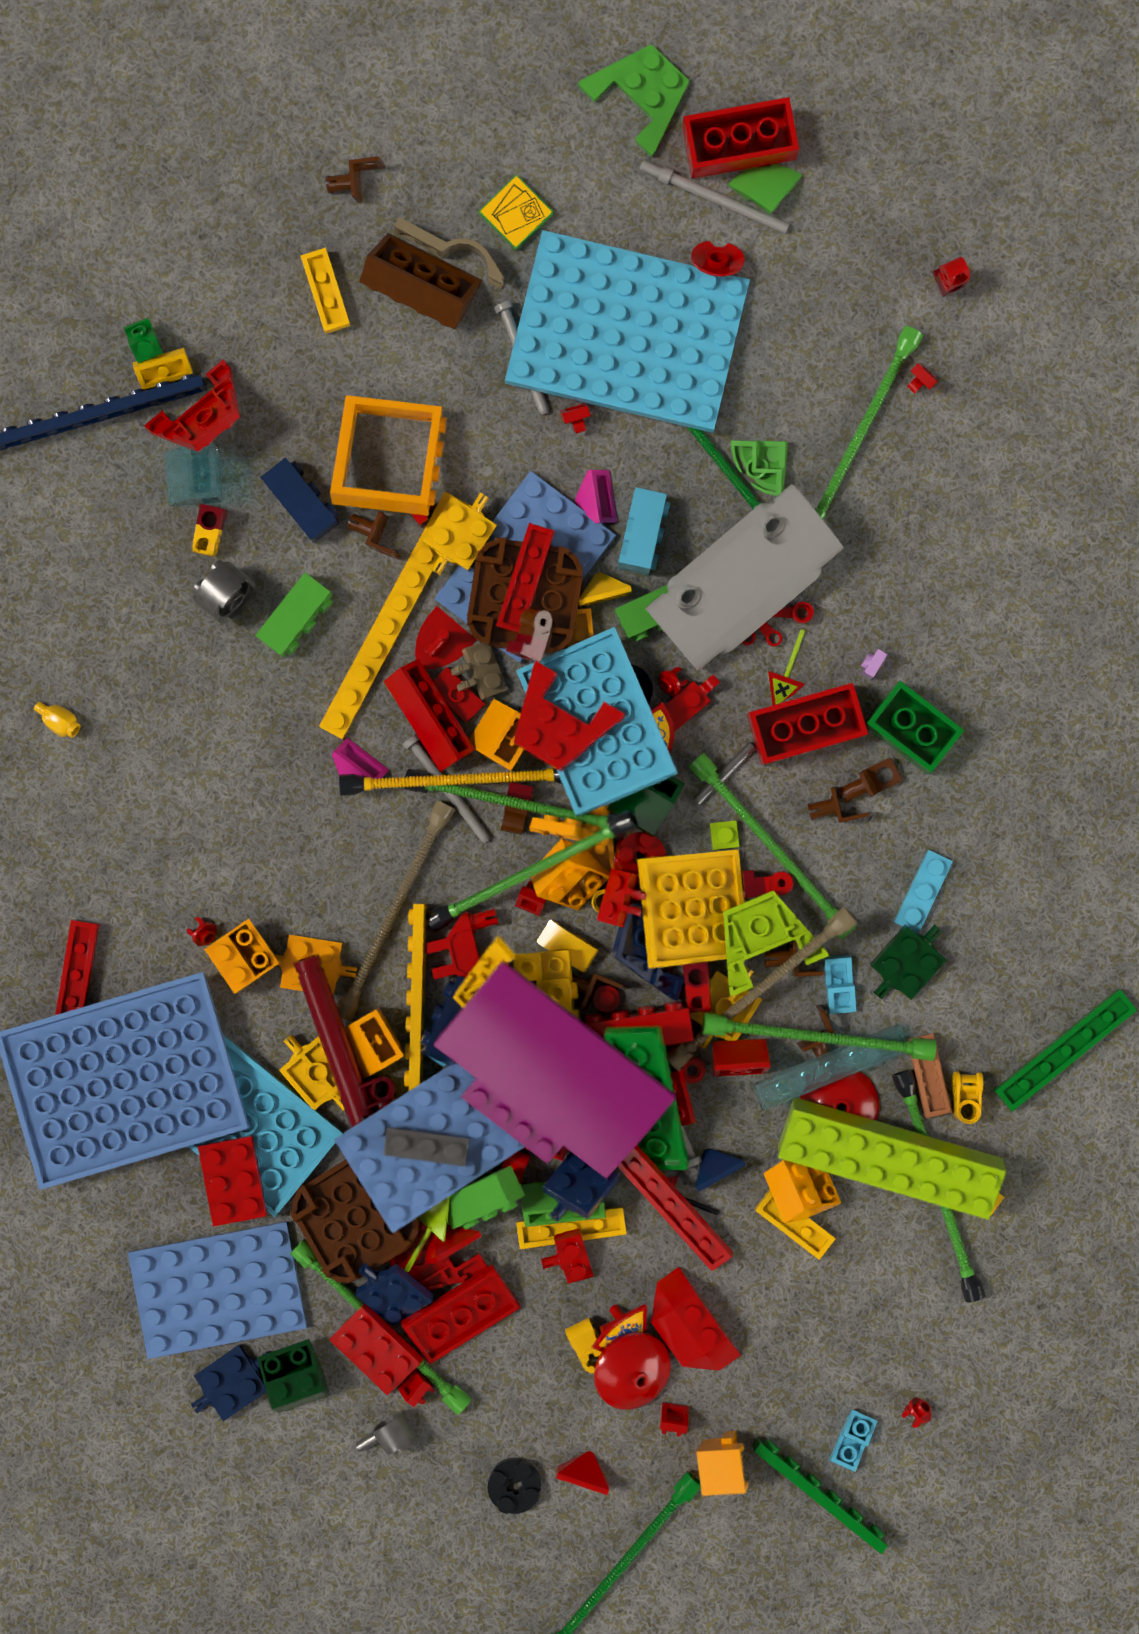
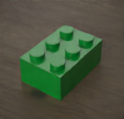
(913, 727)

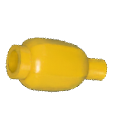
(58, 719)

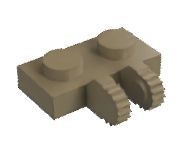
(483, 669)

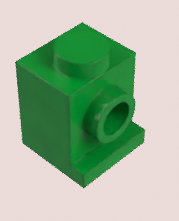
(143, 340)

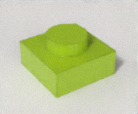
(724, 835)

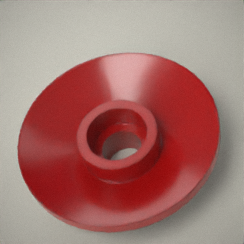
(717, 260)

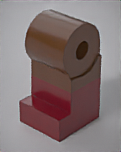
(531, 635)
(515, 818)

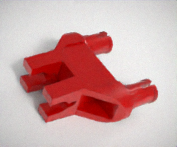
(461, 944)

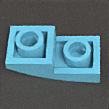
(852, 1440)

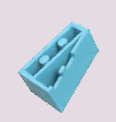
(643, 531)

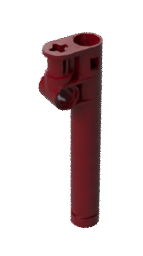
(355, 1093)

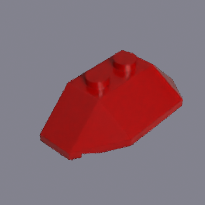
(689, 1325)

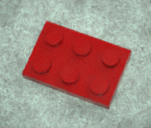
(232, 1180)
(376, 1349)

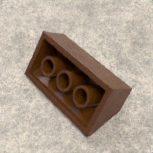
(420, 280)

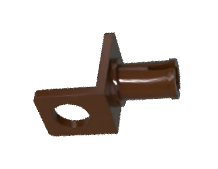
(352, 180)
(373, 530)
(869, 781)
(832, 807)
(782, 956)
(588, 988)
(818, 1047)

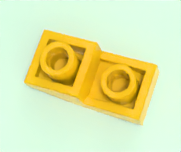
(559, 938)

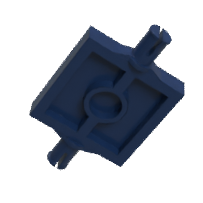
(577, 1187)
(392, 1293)
(230, 1383)

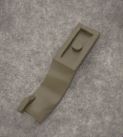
(444, 248)

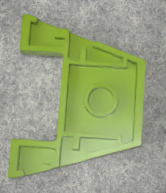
(756, 928)

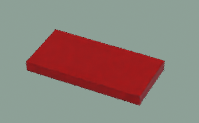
(460, 1314)

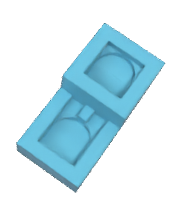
(839, 984)

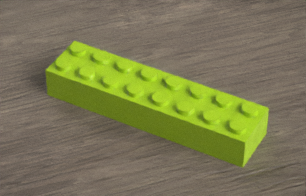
(891, 1158)

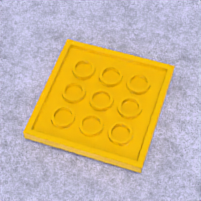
(688, 905)

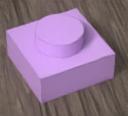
(872, 663)

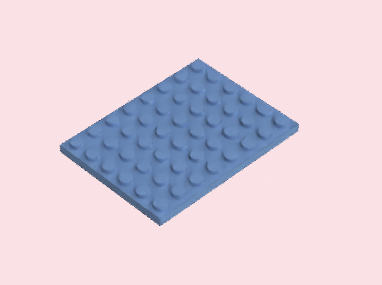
(122, 1080)

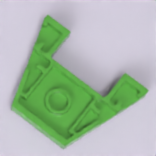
(649, 83)

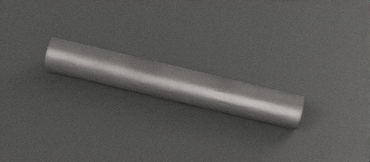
(725, 772)

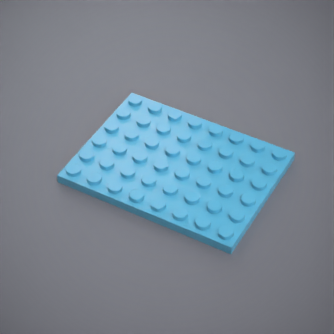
(627, 331)

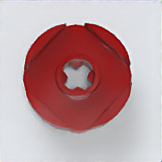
(628, 847)

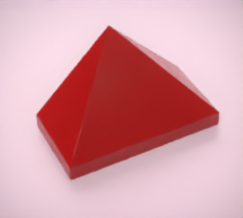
(454, 1241)
(584, 1472)

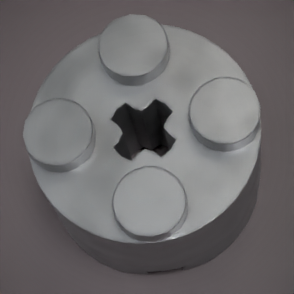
(223, 591)

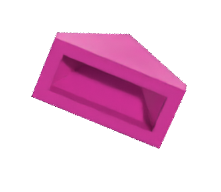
(597, 497)
(354, 760)

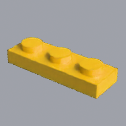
(325, 290)
(804, 1232)

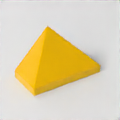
(603, 589)

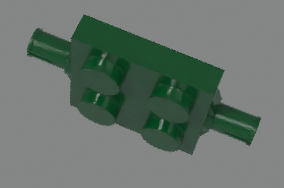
(908, 962)

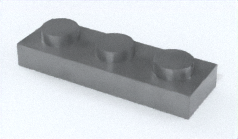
(425, 1147)

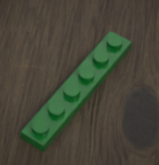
(1065, 1050)
(828, 1500)

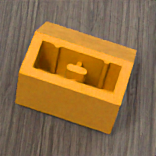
(496, 735)
(571, 880)
(242, 956)
(373, 1043)
(800, 1190)

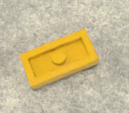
(162, 368)

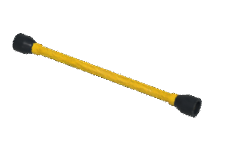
(353, 784)

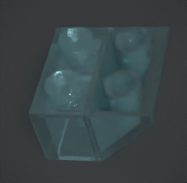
(193, 476)

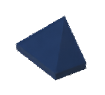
(716, 1166)

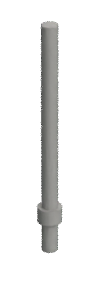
(667, 176)

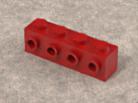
(429, 715)

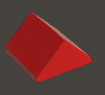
(740, 1057)

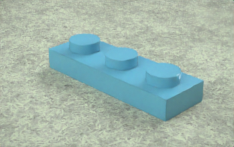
(923, 891)

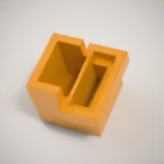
(721, 1465)

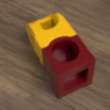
(208, 529)

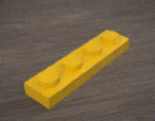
(590, 1229)

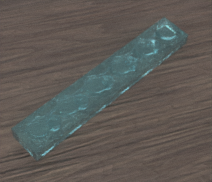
(824, 1070)

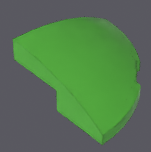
(765, 185)
(768, 475)

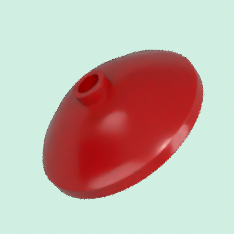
(854, 1091)
(624, 1363)

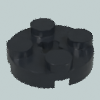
(506, 1499)

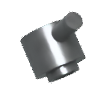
(392, 1437)

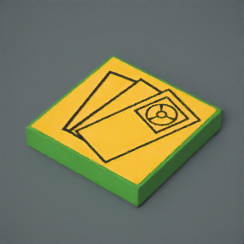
(515, 212)

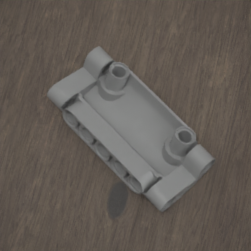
(745, 577)

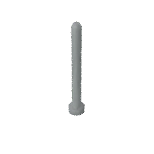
(505, 310)

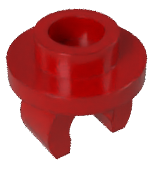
(669, 682)
(204, 933)
(920, 1410)

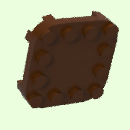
(556, 593)
(346, 1225)

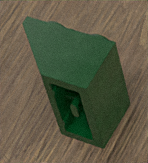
(650, 804)
(293, 1376)

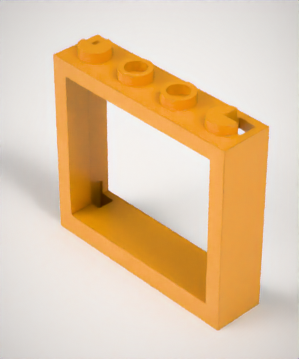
(378, 499)

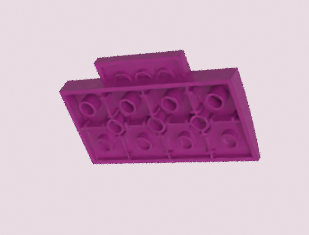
(550, 1074)

